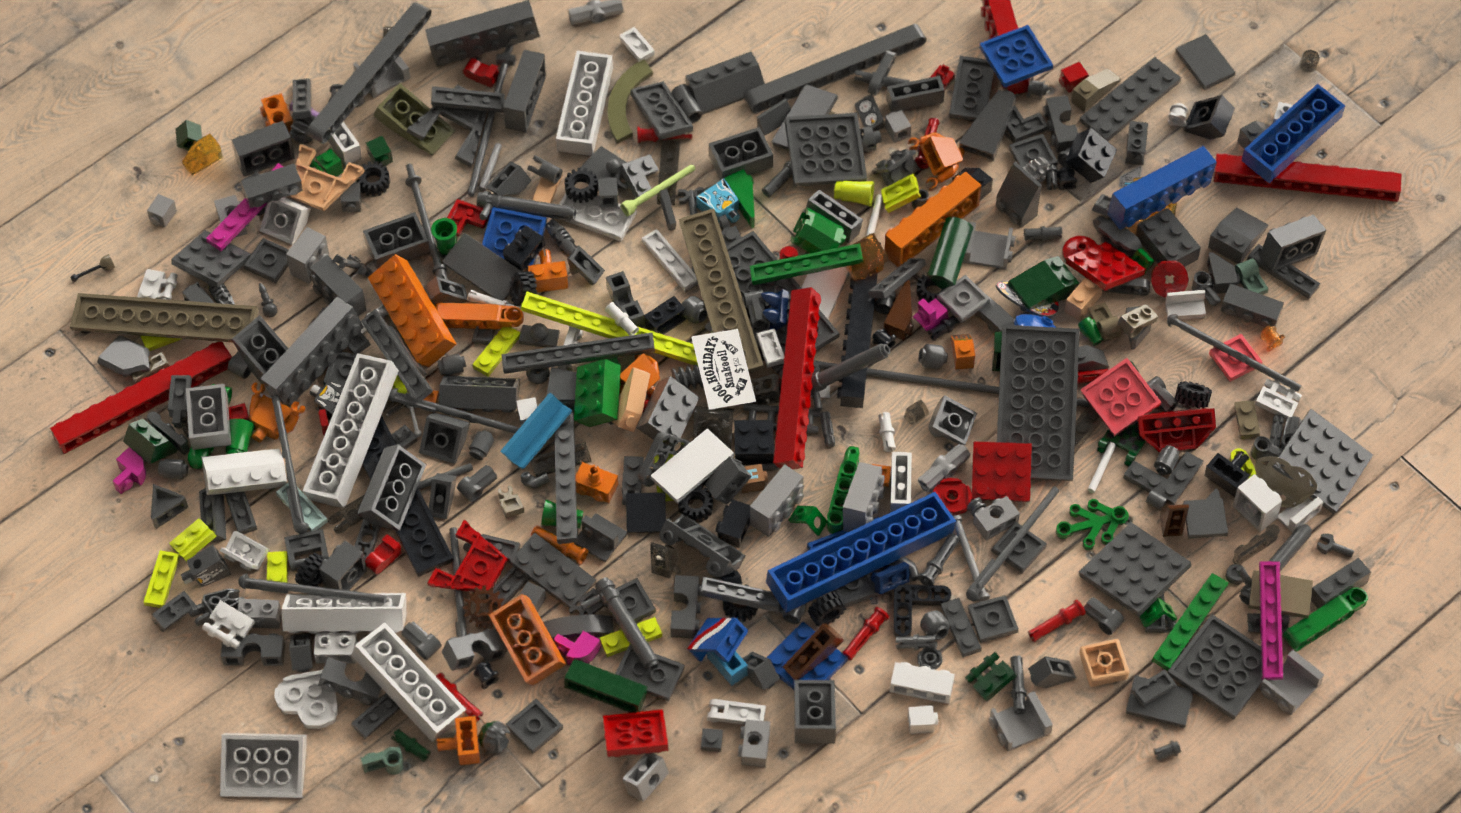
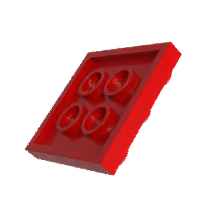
(1105, 266)
(1001, 471)
(635, 733)

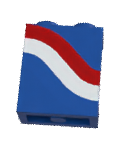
(718, 636)

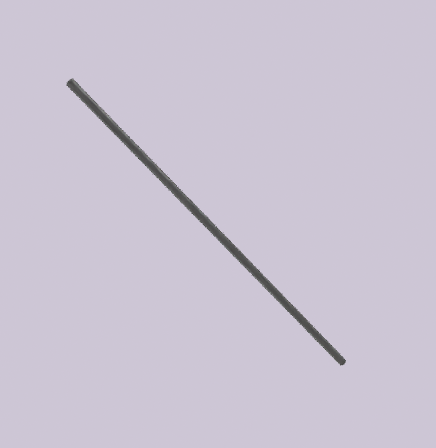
(932, 381)

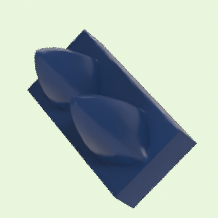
(779, 305)
(890, 577)

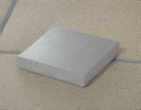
(963, 298)

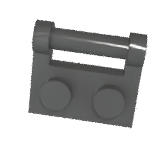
(304, 544)

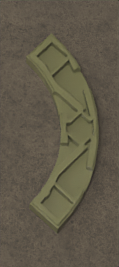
(619, 98)

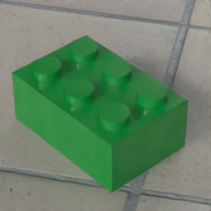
(597, 393)

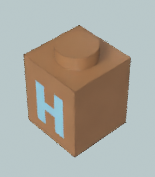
(757, 481)

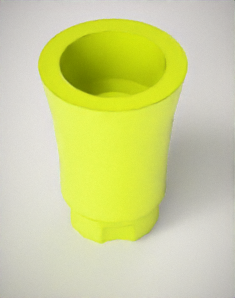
(855, 192)

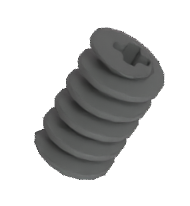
(688, 377)

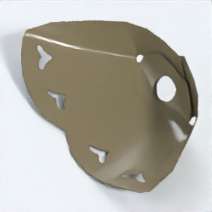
(1294, 490)

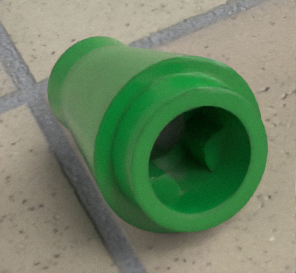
(1090, 330)

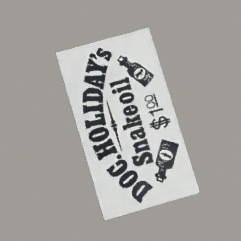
(723, 369)

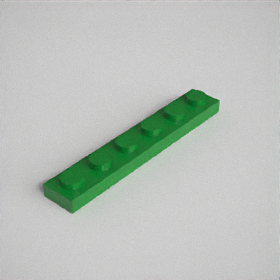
(806, 264)
(1190, 622)

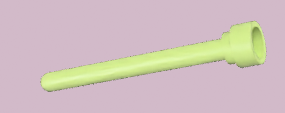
(629, 206)

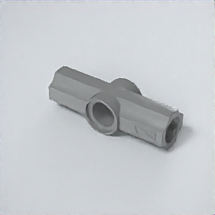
(595, 11)
(944, 467)

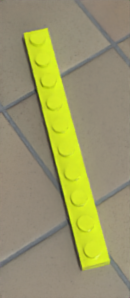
(603, 326)

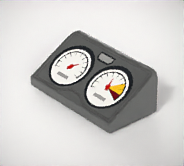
(870, 113)

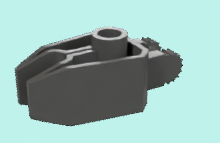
(209, 603)

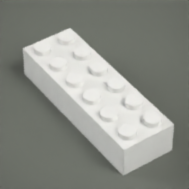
(584, 103)
(339, 614)
(408, 682)

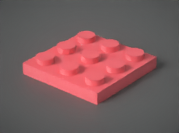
(1120, 397)

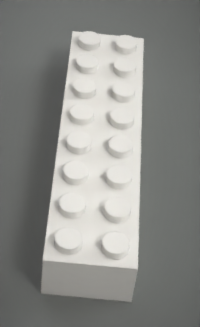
(350, 430)

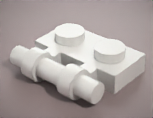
(153, 283)
(1275, 402)
(231, 619)

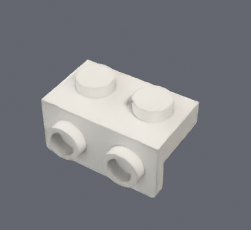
(245, 551)

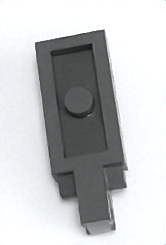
(177, 398)

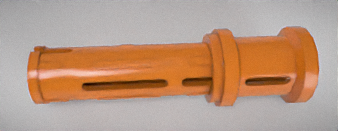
(568, 549)

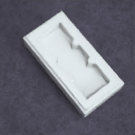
(770, 347)

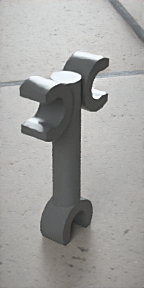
(690, 196)
(352, 262)

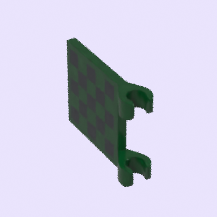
(1127, 440)

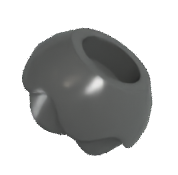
(538, 378)
(930, 653)

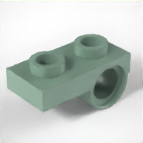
(1250, 276)
(379, 760)

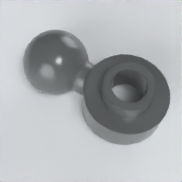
(613, 167)

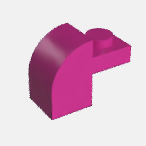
(930, 313)
(132, 468)
(583, 649)

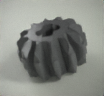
(300, 128)

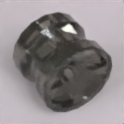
(1313, 58)

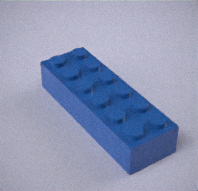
(1293, 133)
(1161, 188)

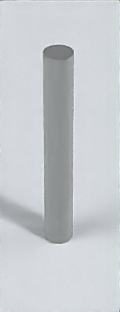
(490, 166)

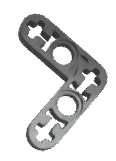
(663, 451)

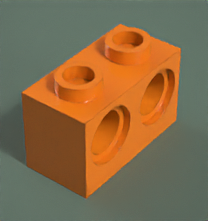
(276, 110)

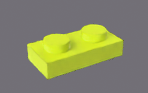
(277, 566)

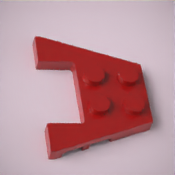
(478, 569)

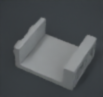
(395, 74)
(989, 248)
(1298, 683)
(1021, 729)

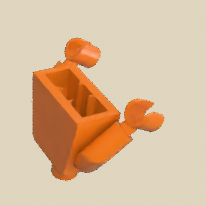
(940, 154)
(647, 364)
(264, 418)

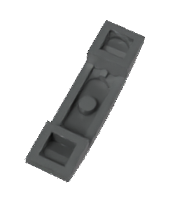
(574, 625)

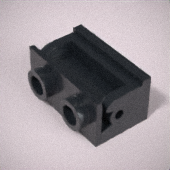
(665, 316)
(735, 523)

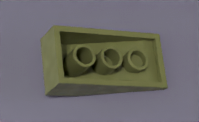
(402, 110)

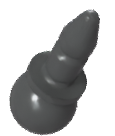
(269, 307)

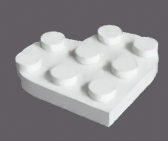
(303, 697)

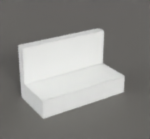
(1186, 304)
(1300, 514)

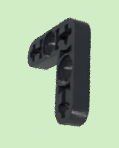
(912, 599)

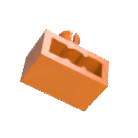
(549, 274)
(596, 482)
(464, 741)

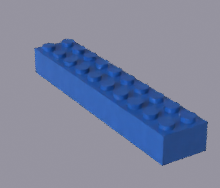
(860, 552)

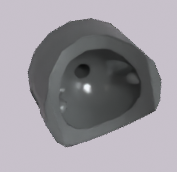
(869, 138)

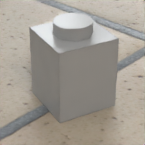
(897, 126)
(161, 210)

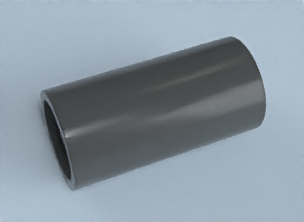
(687, 102)

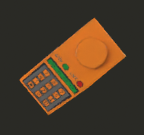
(963, 351)

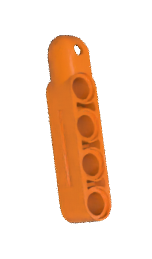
(482, 315)

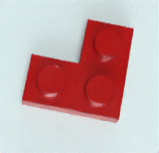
(465, 212)

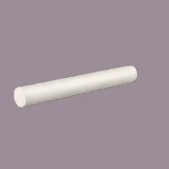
(875, 213)
(1101, 467)

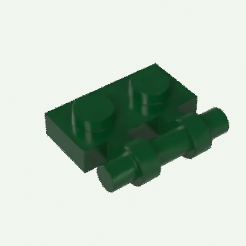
(994, 680)

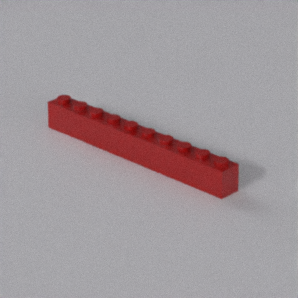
(1313, 179)
(797, 378)
(138, 398)

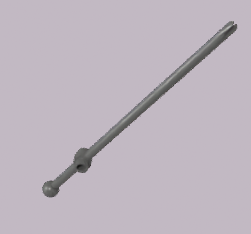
(505, 60)

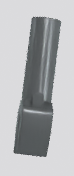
(1332, 546)

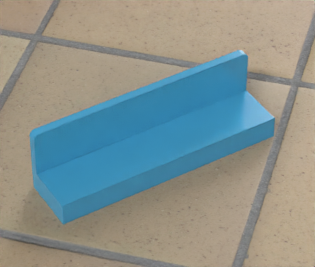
(535, 431)

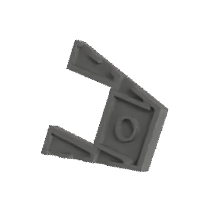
(469, 119)

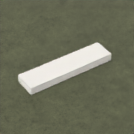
(670, 260)

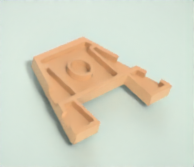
(320, 187)

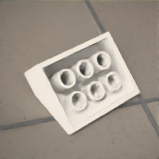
(263, 765)

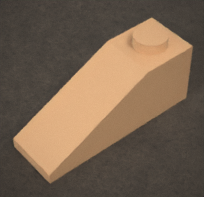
(632, 399)

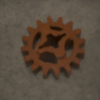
(474, 597)

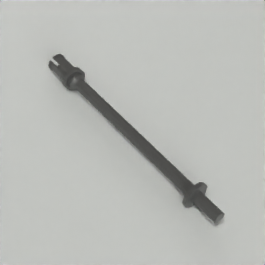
(413, 181)

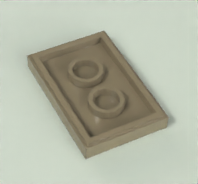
(1294, 595)

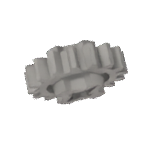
(1038, 168)

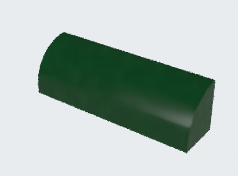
(950, 252)
(605, 686)

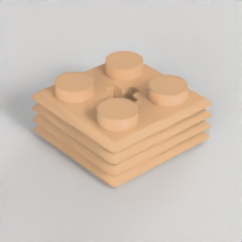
(1112, 655)

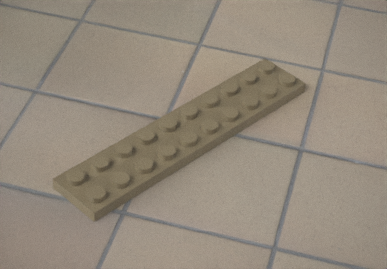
(718, 281)
(160, 317)

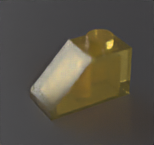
(202, 154)

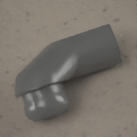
(534, 482)
(913, 571)

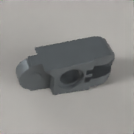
(1121, 239)

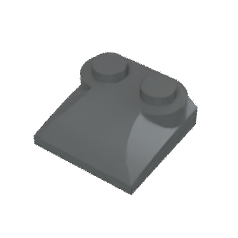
(952, 420)

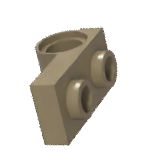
(1136, 320)
(1105, 321)

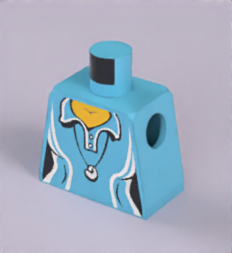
(721, 199)

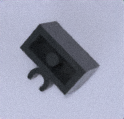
(523, 248)

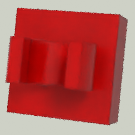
(945, 74)

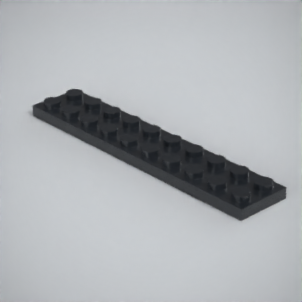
(419, 530)

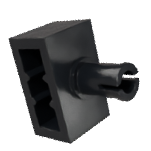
(1227, 473)

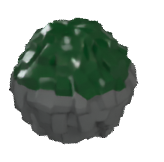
(493, 737)

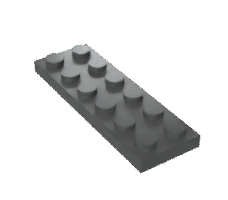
(1130, 99)

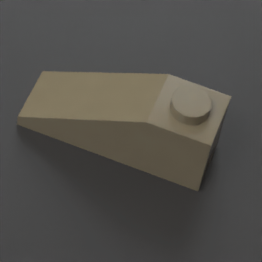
(1093, 89)

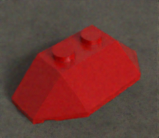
(1177, 428)

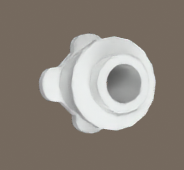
(1177, 115)

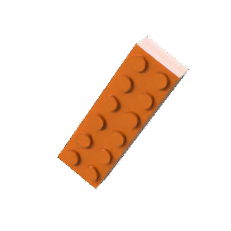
(926, 222)
(412, 311)

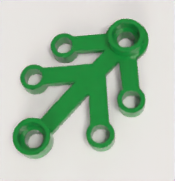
(1094, 522)

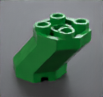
(817, 232)

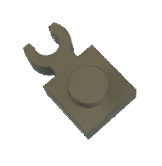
(510, 503)

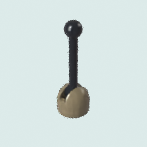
(105, 263)

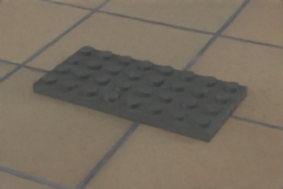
(751, 251)
(1040, 396)

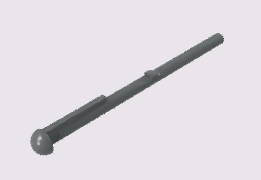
(1172, 320)
(433, 407)
(292, 493)
(282, 587)
(973, 591)
(461, 624)

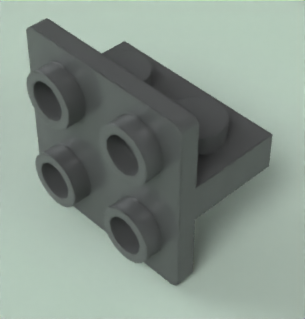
(897, 166)
(600, 536)

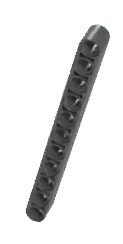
(834, 68)
(368, 73)

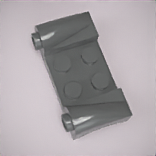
(723, 557)

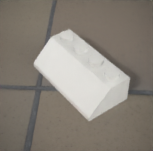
(244, 471)

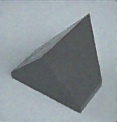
(166, 505)

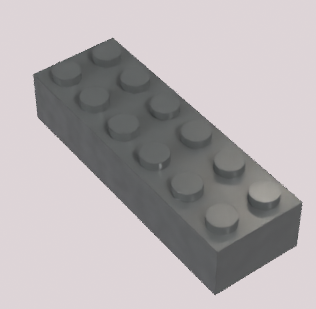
(482, 33)
(312, 352)

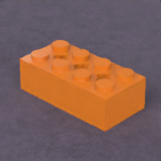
(515, 639)

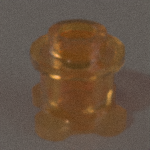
(1271, 337)

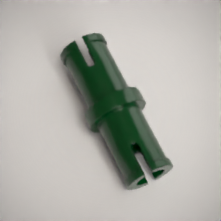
(411, 745)

